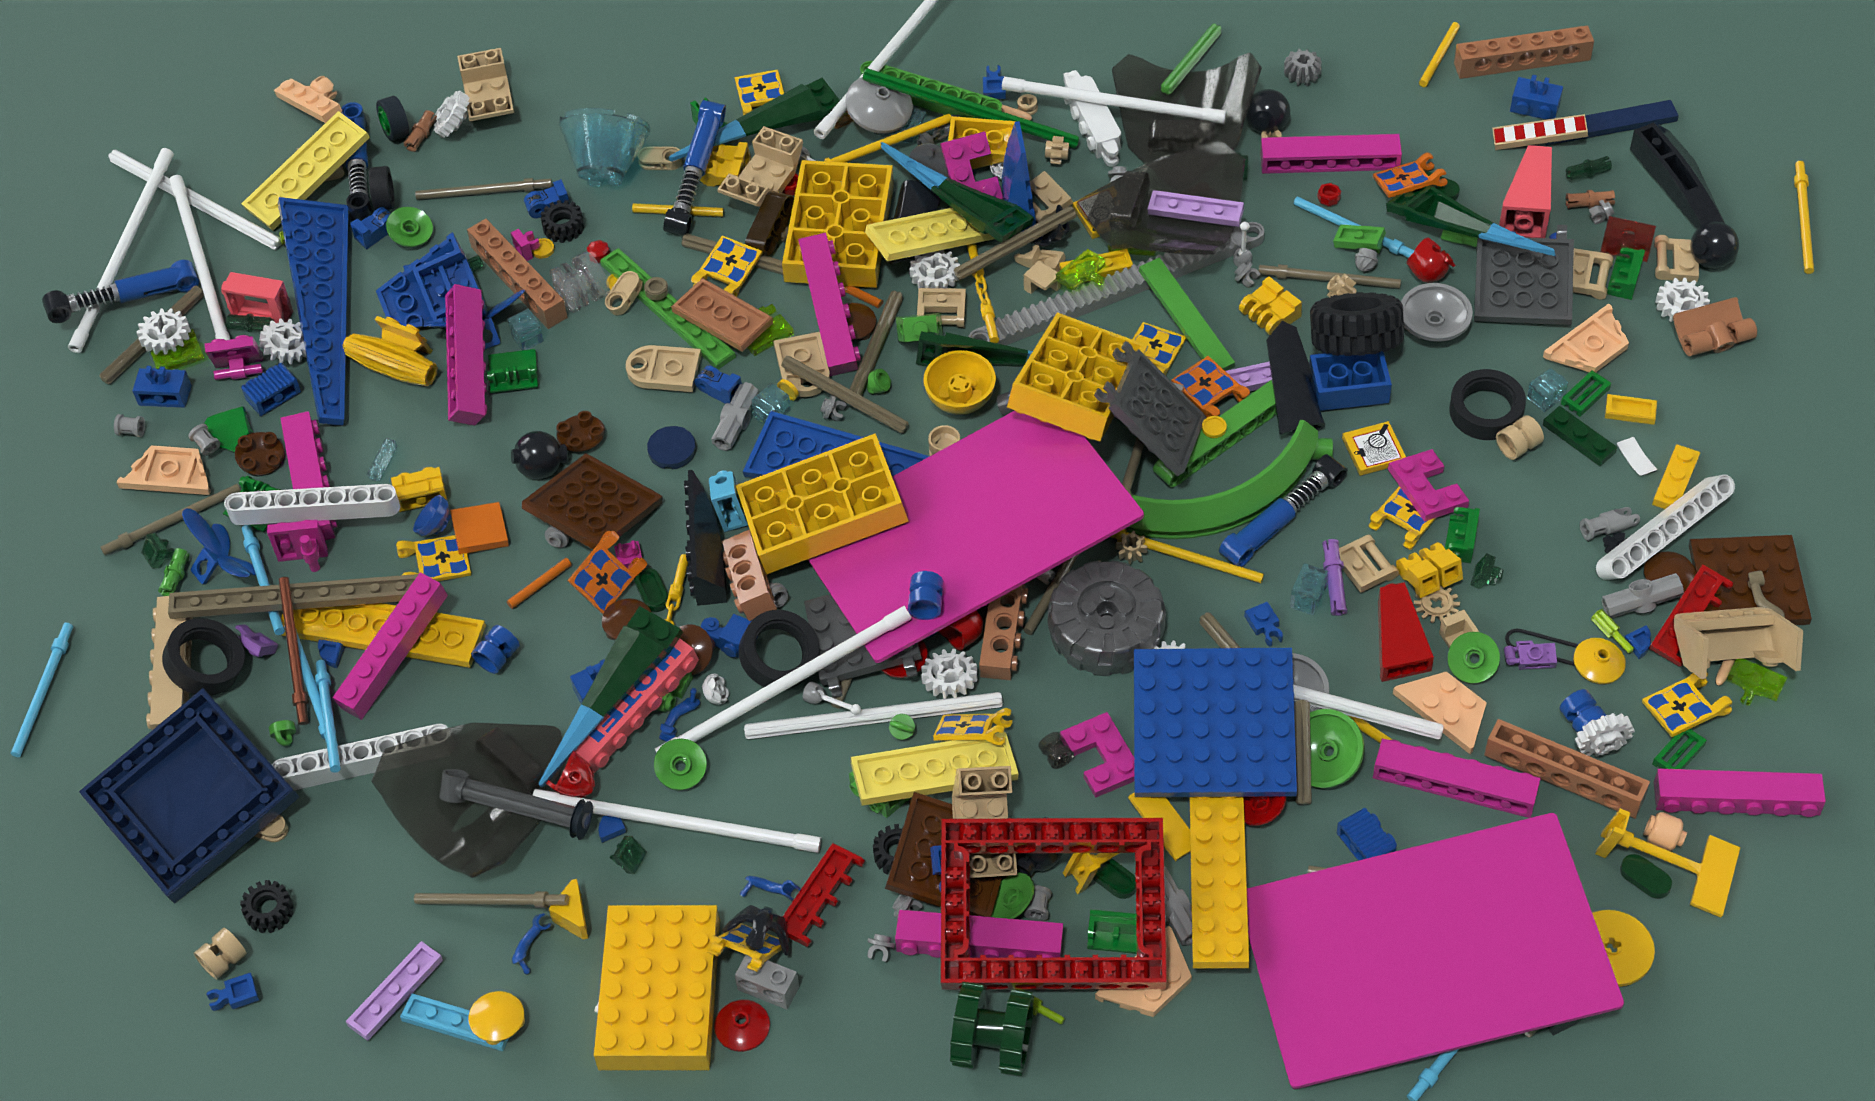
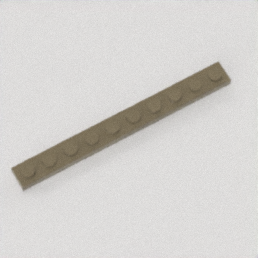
(303, 596)

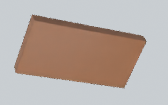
(722, 314)

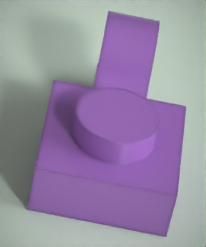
(256, 642)

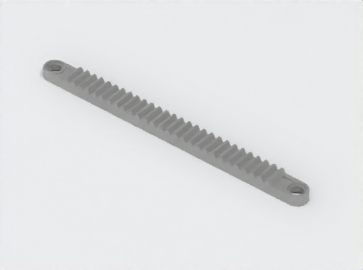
(1113, 289)

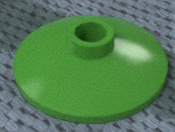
(409, 219)
(1464, 648)
(676, 752)
(1013, 896)

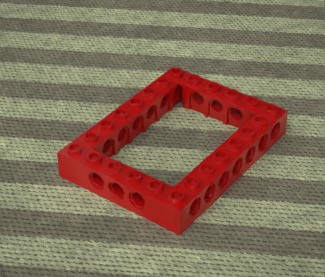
(1053, 835)

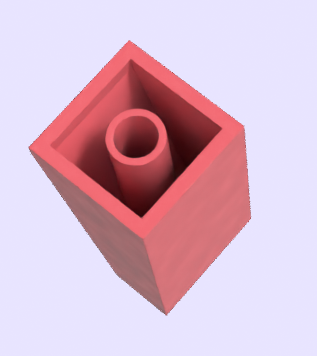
(1529, 196)

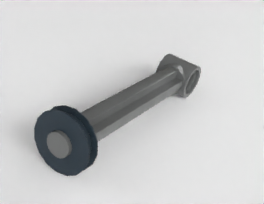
(458, 787)

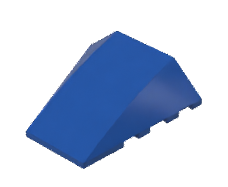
(1015, 173)
(420, 290)

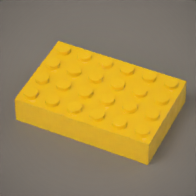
(839, 202)
(1065, 373)
(821, 503)
(657, 988)

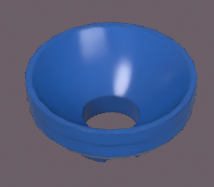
(433, 517)

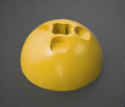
(959, 382)

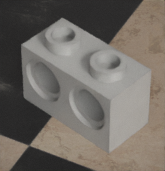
(771, 983)

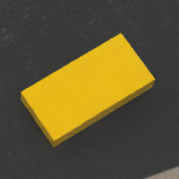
(1630, 409)

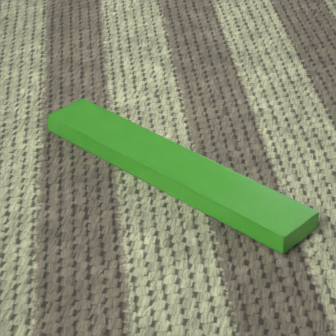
(1185, 313)

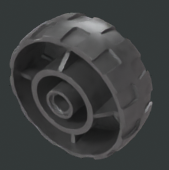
(1105, 615)

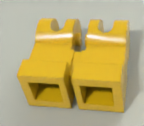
(725, 161)
(1271, 306)
(1430, 569)

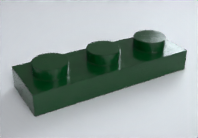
(1579, 436)

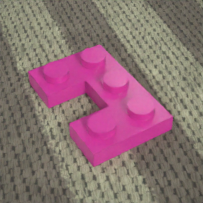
(957, 157)
(1412, 476)
(1117, 757)

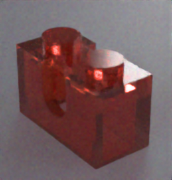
(1616, 238)

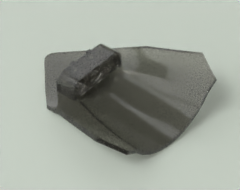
(1159, 134)
(1121, 212)
(467, 833)

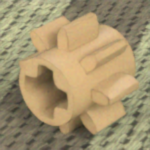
(1056, 150)
(1341, 285)
(1134, 545)

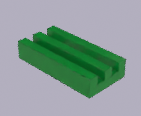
(1575, 405)
(1693, 736)

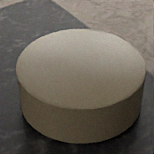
(656, 288)

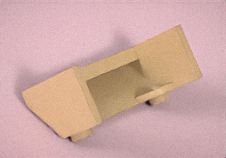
(1737, 635)

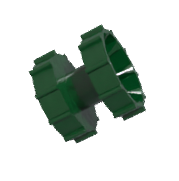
(991, 1028)

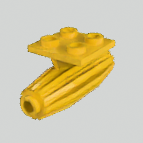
(394, 352)

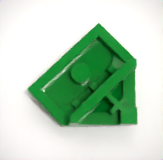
(229, 427)

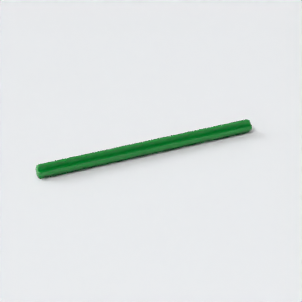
(964, 105)

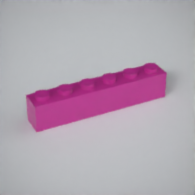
(1330, 153)
(828, 304)
(465, 355)
(304, 458)
(390, 646)
(1456, 777)
(1739, 792)
(989, 936)

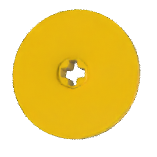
(1633, 944)

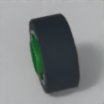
(392, 118)

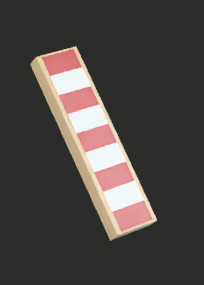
(1540, 132)

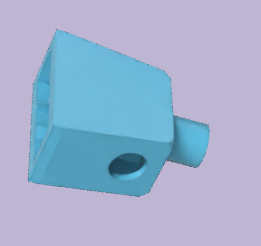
(723, 491)

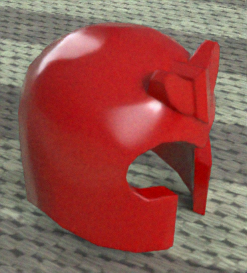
(1429, 262)
(964, 631)

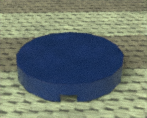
(671, 447)

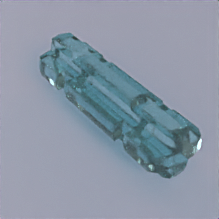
(382, 459)

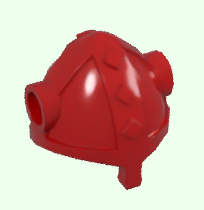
(576, 778)

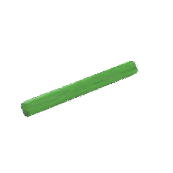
(1190, 59)

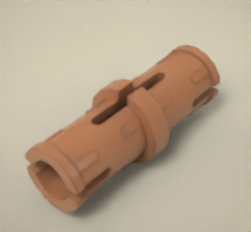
(420, 131)
(1589, 198)

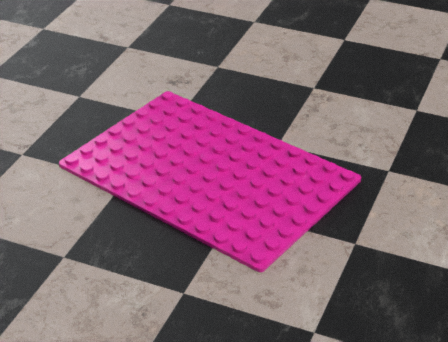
(984, 521)
(1428, 951)

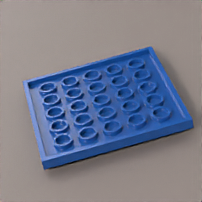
(1214, 722)

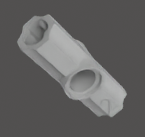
(734, 417)
(1642, 595)
(1177, 910)

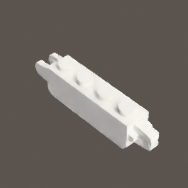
(1094, 120)

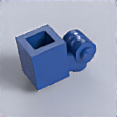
(728, 636)

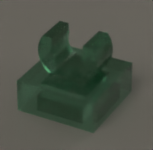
(156, 550)
(1486, 572)
(628, 854)

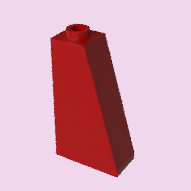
(1401, 636)

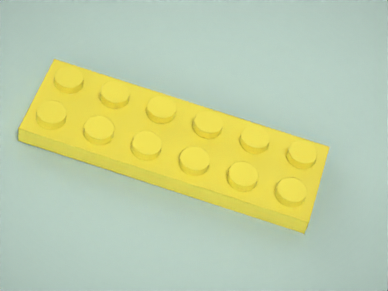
(306, 168)
(923, 234)
(924, 768)

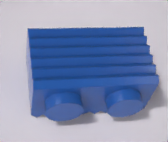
(270, 389)
(1365, 836)

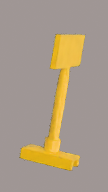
(1175, 836)
(1713, 872)

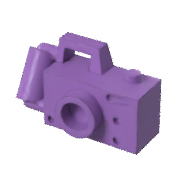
(1531, 655)

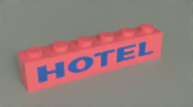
(636, 706)

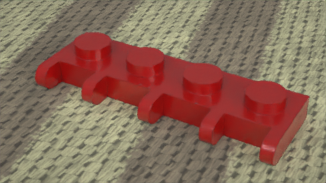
(1695, 599)
(819, 892)

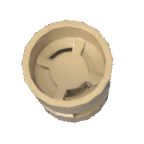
(1519, 437)
(941, 438)
(229, 949)

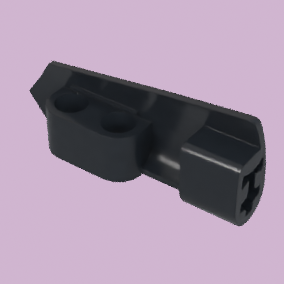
(914, 200)
(1292, 380)

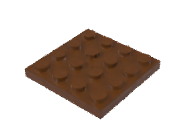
(591, 500)
(1740, 555)
(912, 863)

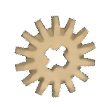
(1447, 604)

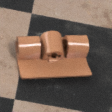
(1713, 327)

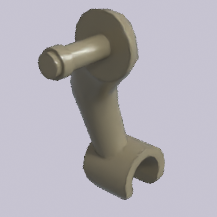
(1756, 580)

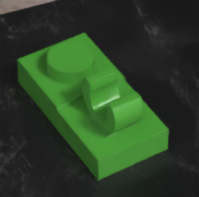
(1359, 237)

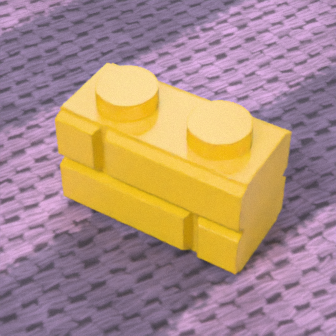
(418, 488)

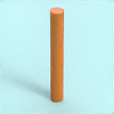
(864, 296)
(539, 583)

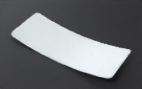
(1635, 456)

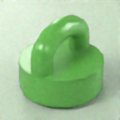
(878, 381)
(902, 726)
(283, 729)

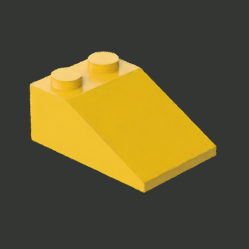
(997, 135)

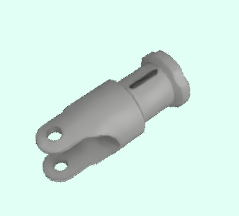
(1608, 523)

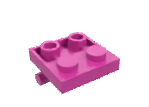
(236, 355)
(298, 542)

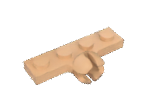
(312, 99)

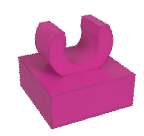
(523, 243)
(627, 552)

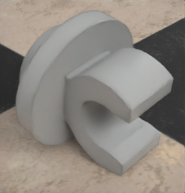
(1117, 172)
(1601, 212)
(1244, 271)
(828, 408)
(556, 537)
(905, 903)
(880, 942)

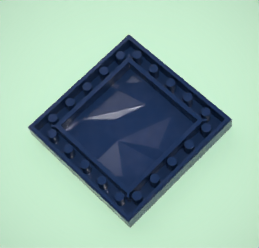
(188, 795)

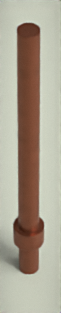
(299, 697)

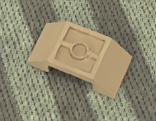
(485, 84)
(768, 170)
(983, 795)

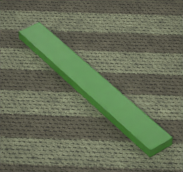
(711, 347)

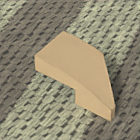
(1048, 257)

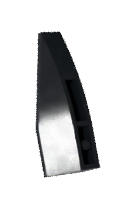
(1675, 172)
(704, 549)

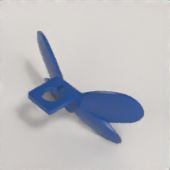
(488, 318)
(215, 550)

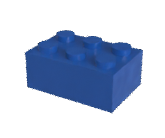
(1350, 380)

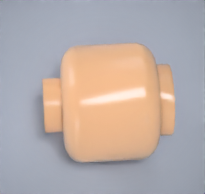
(1665, 831)

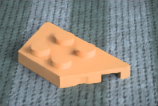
(1590, 343)
(168, 471)
(1446, 702)
(1154, 1000)

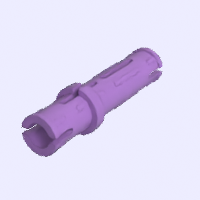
(1335, 579)

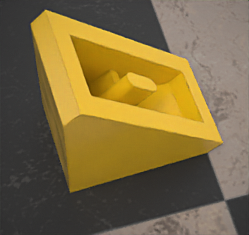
(572, 915)

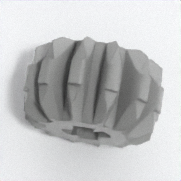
(1302, 67)

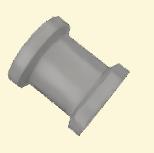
(129, 425)
(204, 439)
(1038, 906)

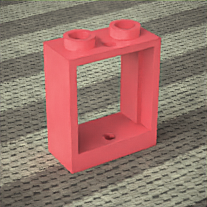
(243, 285)

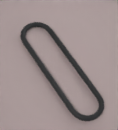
(1543, 637)

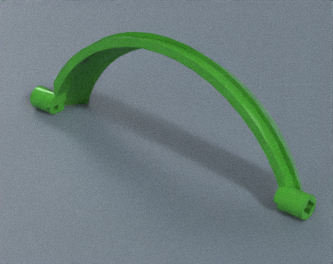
(1237, 505)

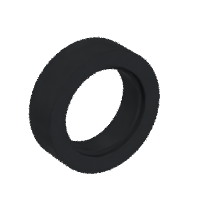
(1491, 381)
(781, 620)
(212, 632)

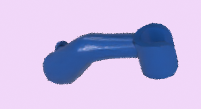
(689, 704)
(761, 883)
(525, 942)

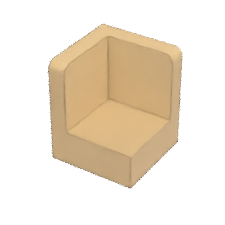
(1040, 276)
(1456, 625)

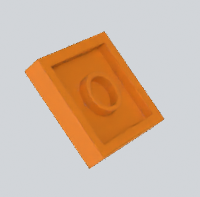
(479, 528)

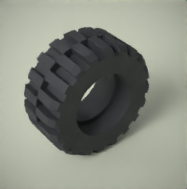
(1357, 324)

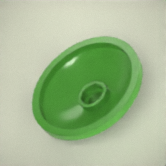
(1337, 731)

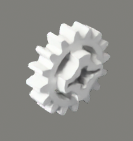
(451, 114)
(934, 270)
(1680, 297)
(163, 331)
(283, 341)
(949, 673)
(1604, 734)

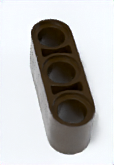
(770, 222)

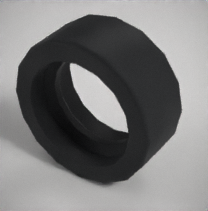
(381, 187)

